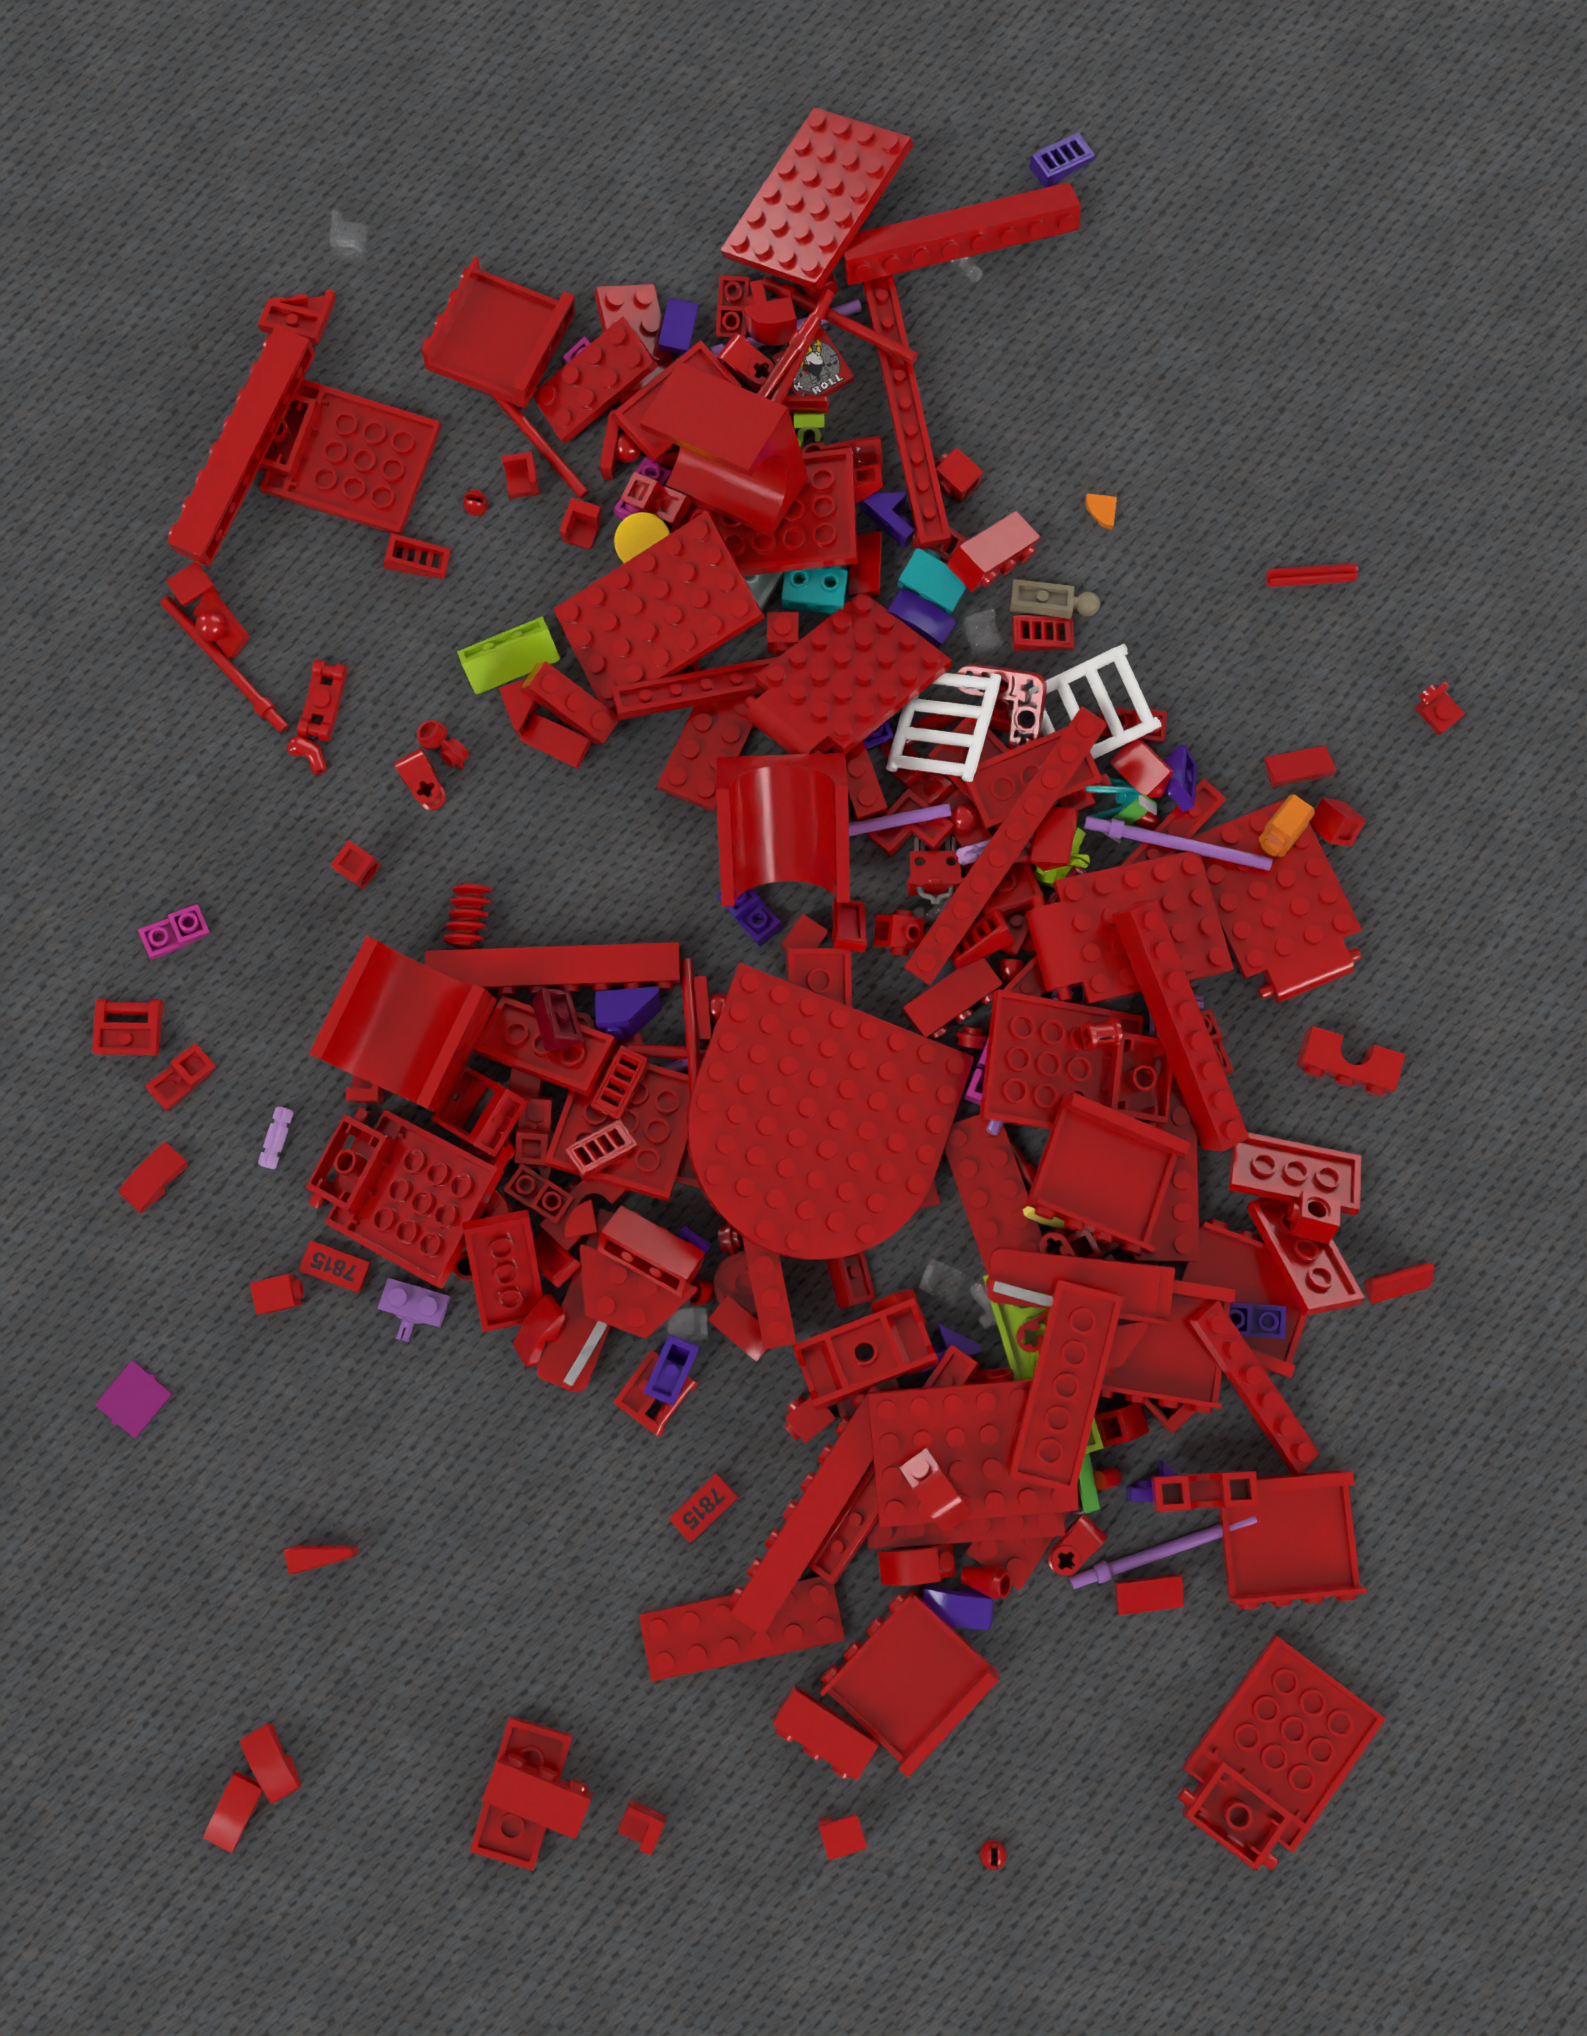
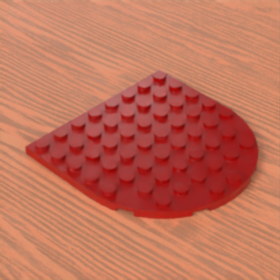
(817, 1119)

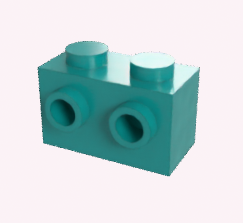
(932, 580)
(815, 589)

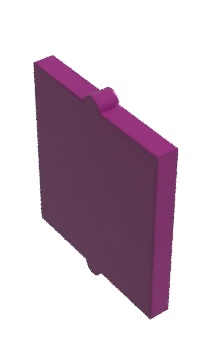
(133, 1399)

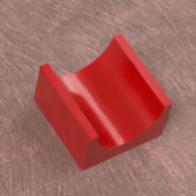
(733, 445)
(783, 822)
(403, 1026)

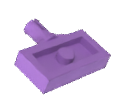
(413, 1306)

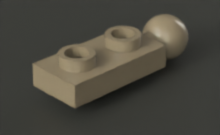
(1051, 599)

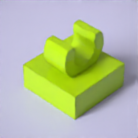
(809, 421)

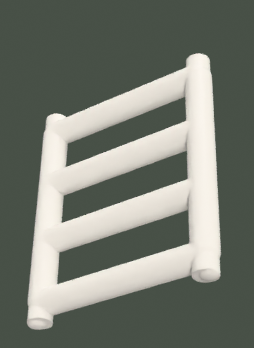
(1090, 668)
(975, 742)

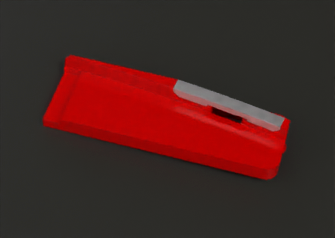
(1144, 1287)
(566, 1359)

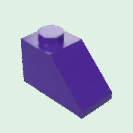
(626, 1010)

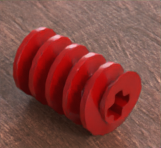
(466, 915)

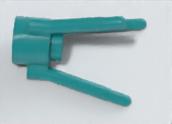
(1124, 795)

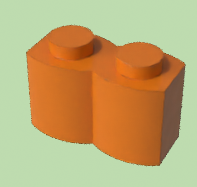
(1286, 826)

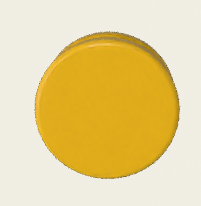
(638, 533)

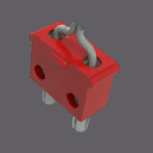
(934, 872)

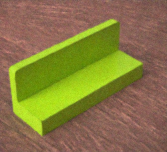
(508, 655)

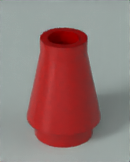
(989, 1581)

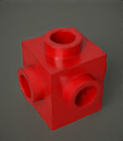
(898, 932)

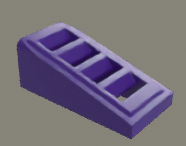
(1051, 176)

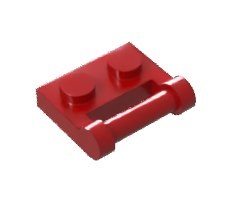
(127, 1038)
(636, 1402)

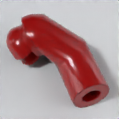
(302, 746)

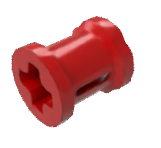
(1101, 1033)

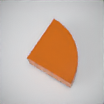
(1102, 509)

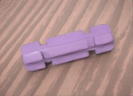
(971, 853)
(275, 1137)

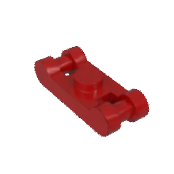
(322, 700)

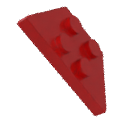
(625, 1297)

